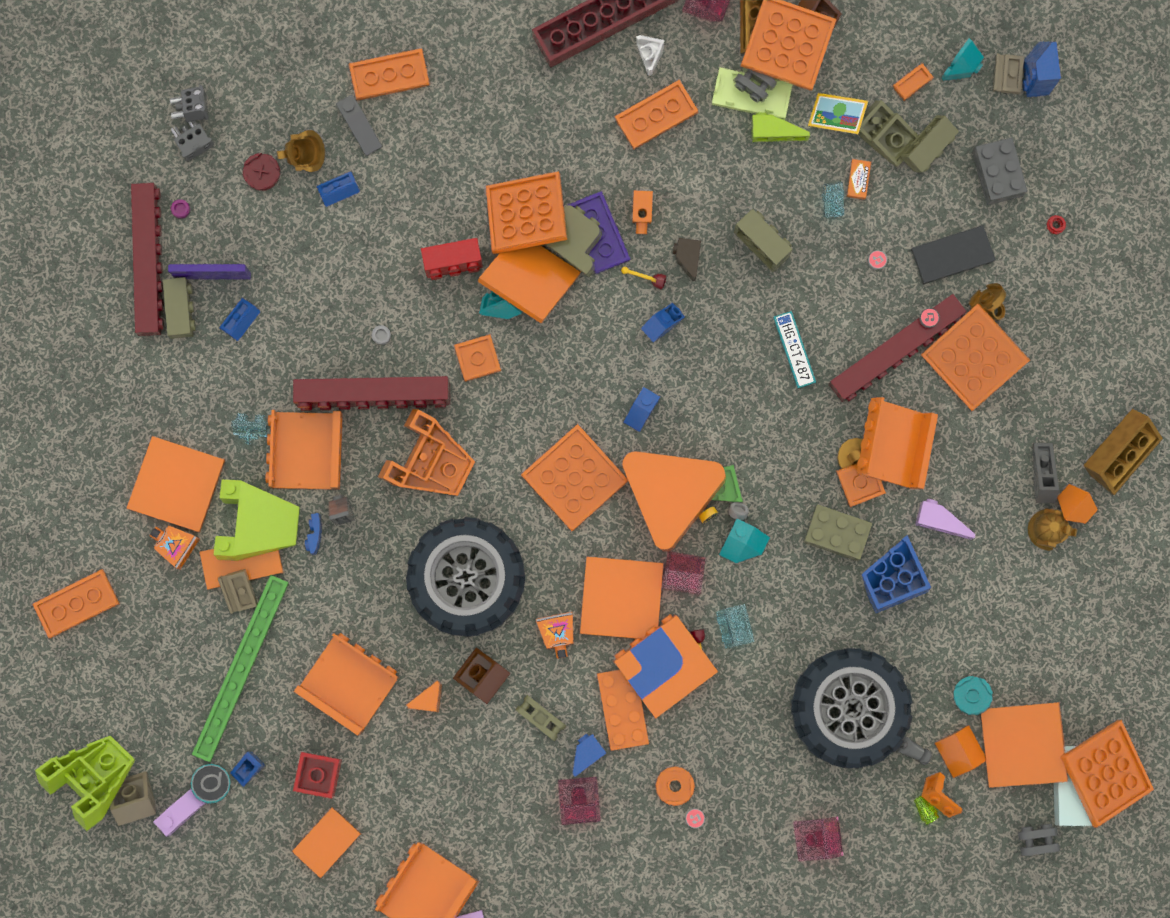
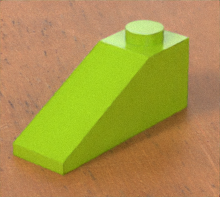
(771, 128)

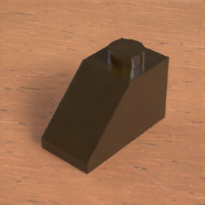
(687, 255)

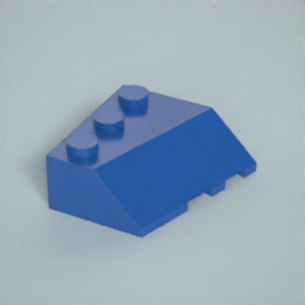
(1041, 69)
(895, 577)

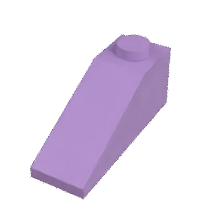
(940, 519)
(178, 813)

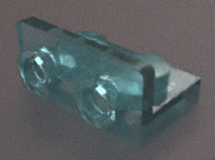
(735, 626)

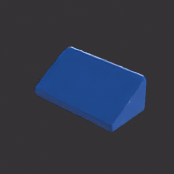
(338, 189)
(240, 319)

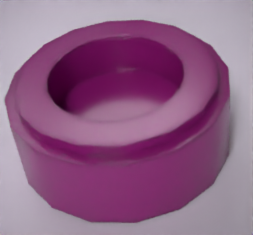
(180, 208)

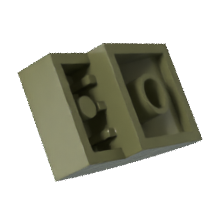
(886, 132)

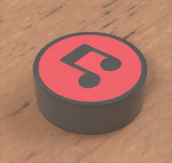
(929, 318)

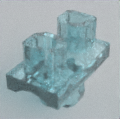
(833, 199)
(249, 430)

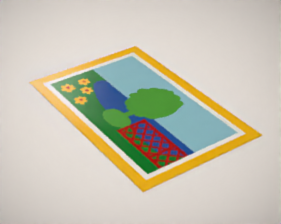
(838, 113)

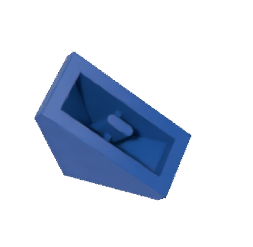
(247, 768)

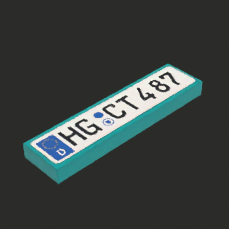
(794, 349)

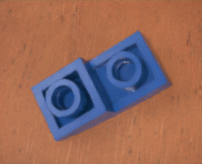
(314, 539)

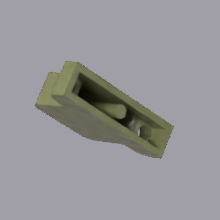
(581, 239)

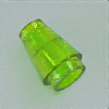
(926, 811)

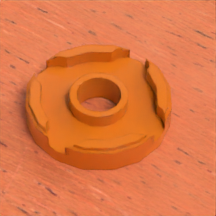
(664, 780)

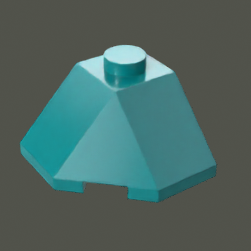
(965, 62)
(496, 306)
(743, 542)

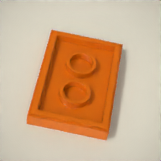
(326, 842)

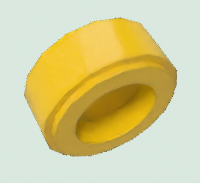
(708, 514)

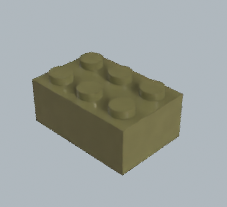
(763, 240)
(837, 532)

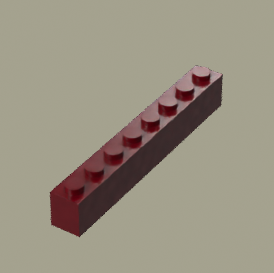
(146, 259)
(894, 350)

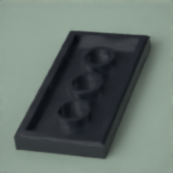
(953, 254)

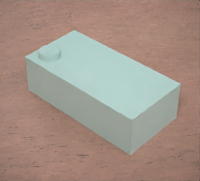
(1067, 804)

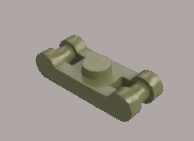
(540, 717)

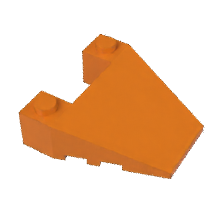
(435, 461)

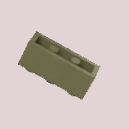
(929, 144)
(178, 308)

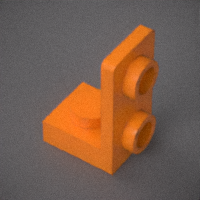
(933, 794)

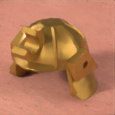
(304, 151)
(1049, 528)

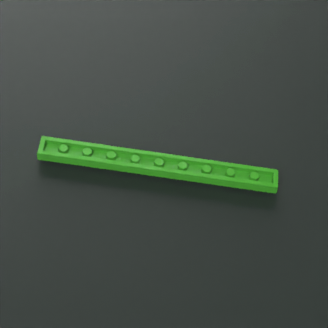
(240, 668)

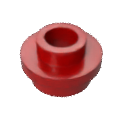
(1062, 224)

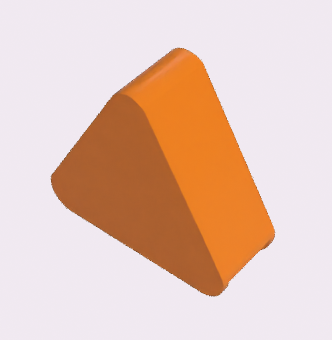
(671, 492)

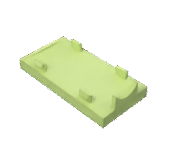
(728, 96)

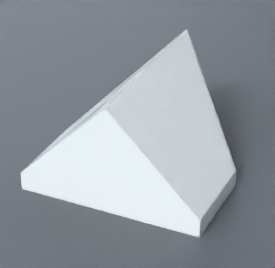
(650, 51)

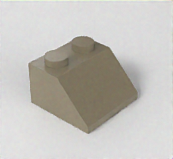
(133, 800)

